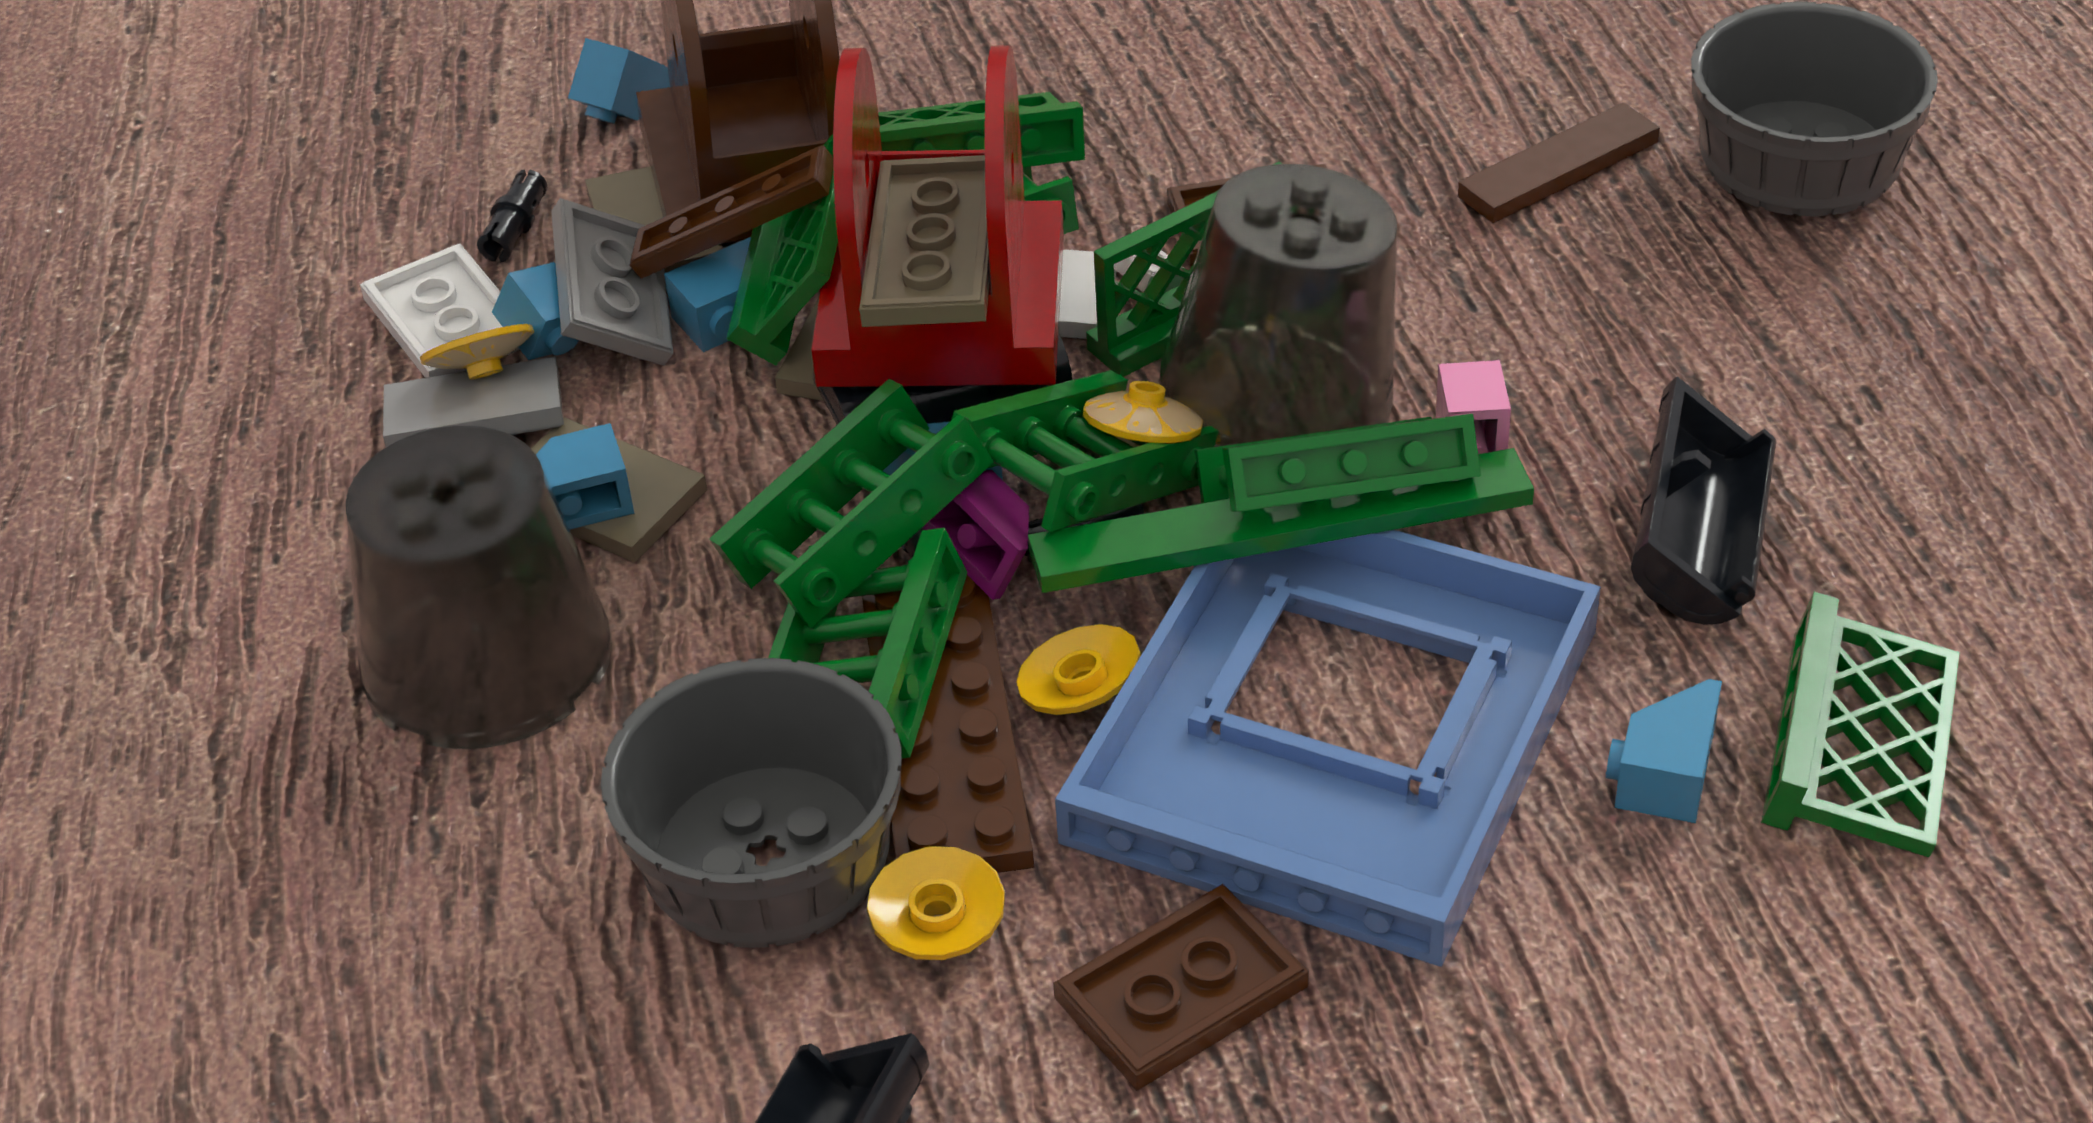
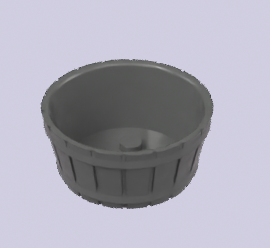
(1809, 105)
(748, 761)

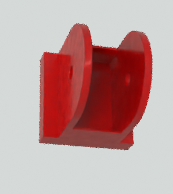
(1023, 244)

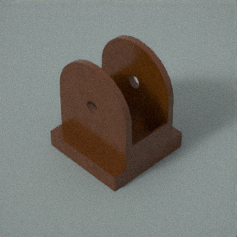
(737, 100)

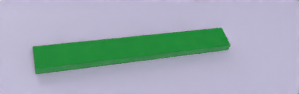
(1214, 533)

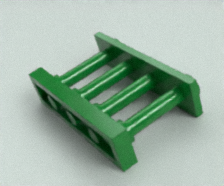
(1339, 462)
(827, 478)
(1085, 488)
(914, 631)

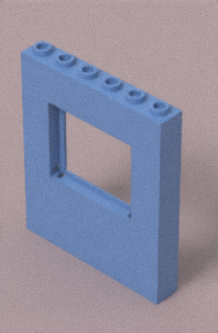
(1309, 821)

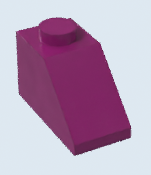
(988, 531)

